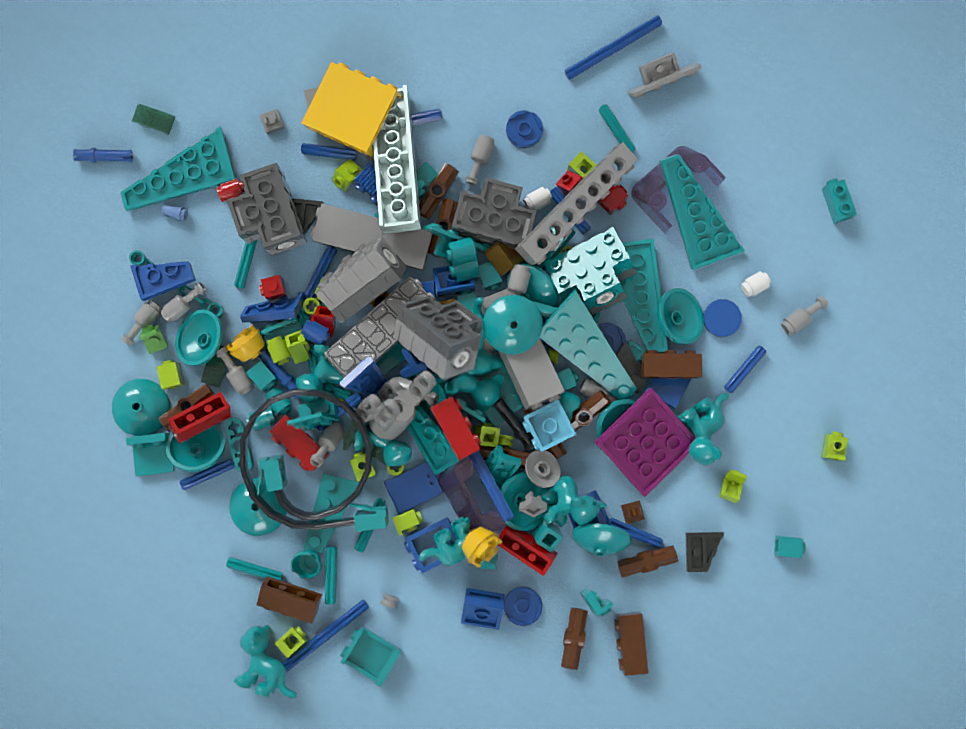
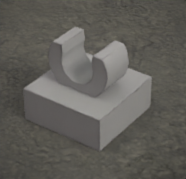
(272, 121)
(533, 505)

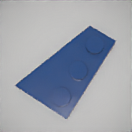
(268, 311)
(365, 378)

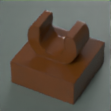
(632, 512)

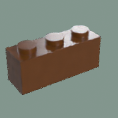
(671, 365)
(289, 599)
(631, 643)

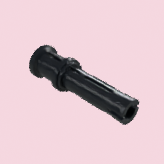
(515, 424)

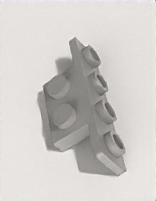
(660, 72)

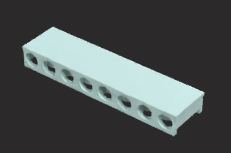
(397, 169)

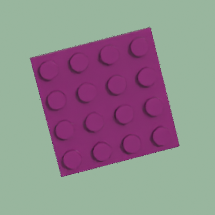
(646, 442)

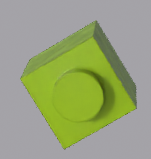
(170, 375)

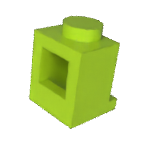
(579, 162)
(298, 347)
(487, 434)
(829, 450)
(358, 458)
(407, 521)
(285, 643)

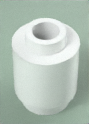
(537, 199)
(755, 284)

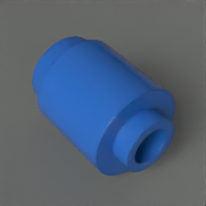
(315, 332)

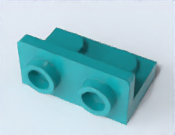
(281, 329)
(502, 465)
(595, 603)

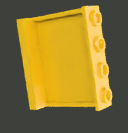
(350, 107)

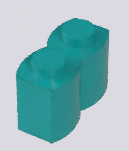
(463, 260)

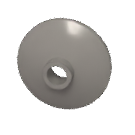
(547, 464)

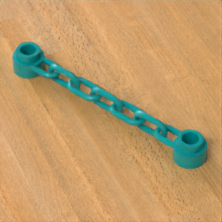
(132, 258)

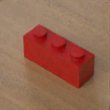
(199, 417)
(456, 427)
(297, 443)
(524, 548)

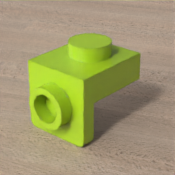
(345, 174)
(732, 485)

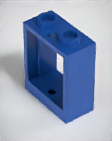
(410, 547)

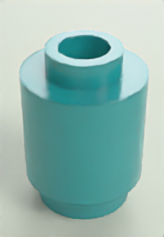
(281, 407)
(264, 420)

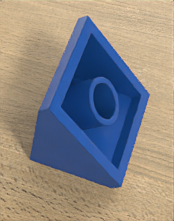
(449, 286)

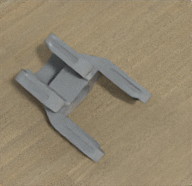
(397, 406)

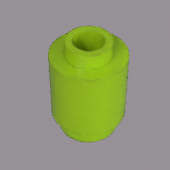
(278, 350)

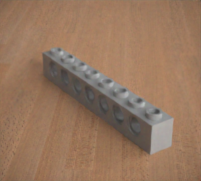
(528, 246)

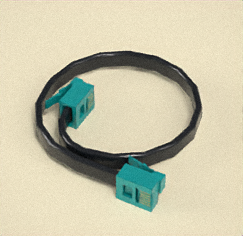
(276, 478)

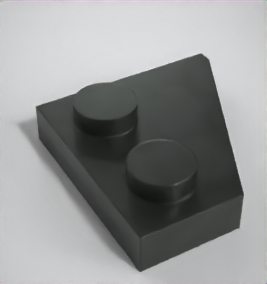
(631, 365)

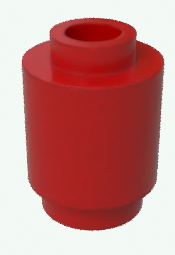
(230, 189)

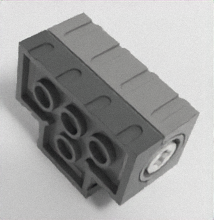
(267, 211)
(493, 215)
(360, 278)
(439, 334)

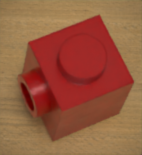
(568, 182)
(614, 200)
(273, 288)
(326, 318)

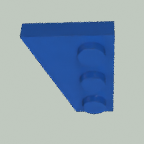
(161, 278)

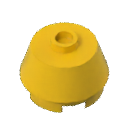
(246, 344)
(480, 546)

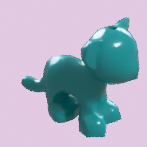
(484, 360)
(323, 374)
(485, 392)
(702, 448)
(394, 451)
(566, 500)
(453, 553)
(261, 664)

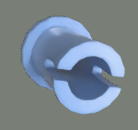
(174, 212)

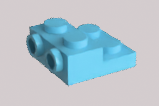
(548, 426)

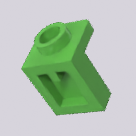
(153, 338)

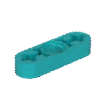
(240, 429)

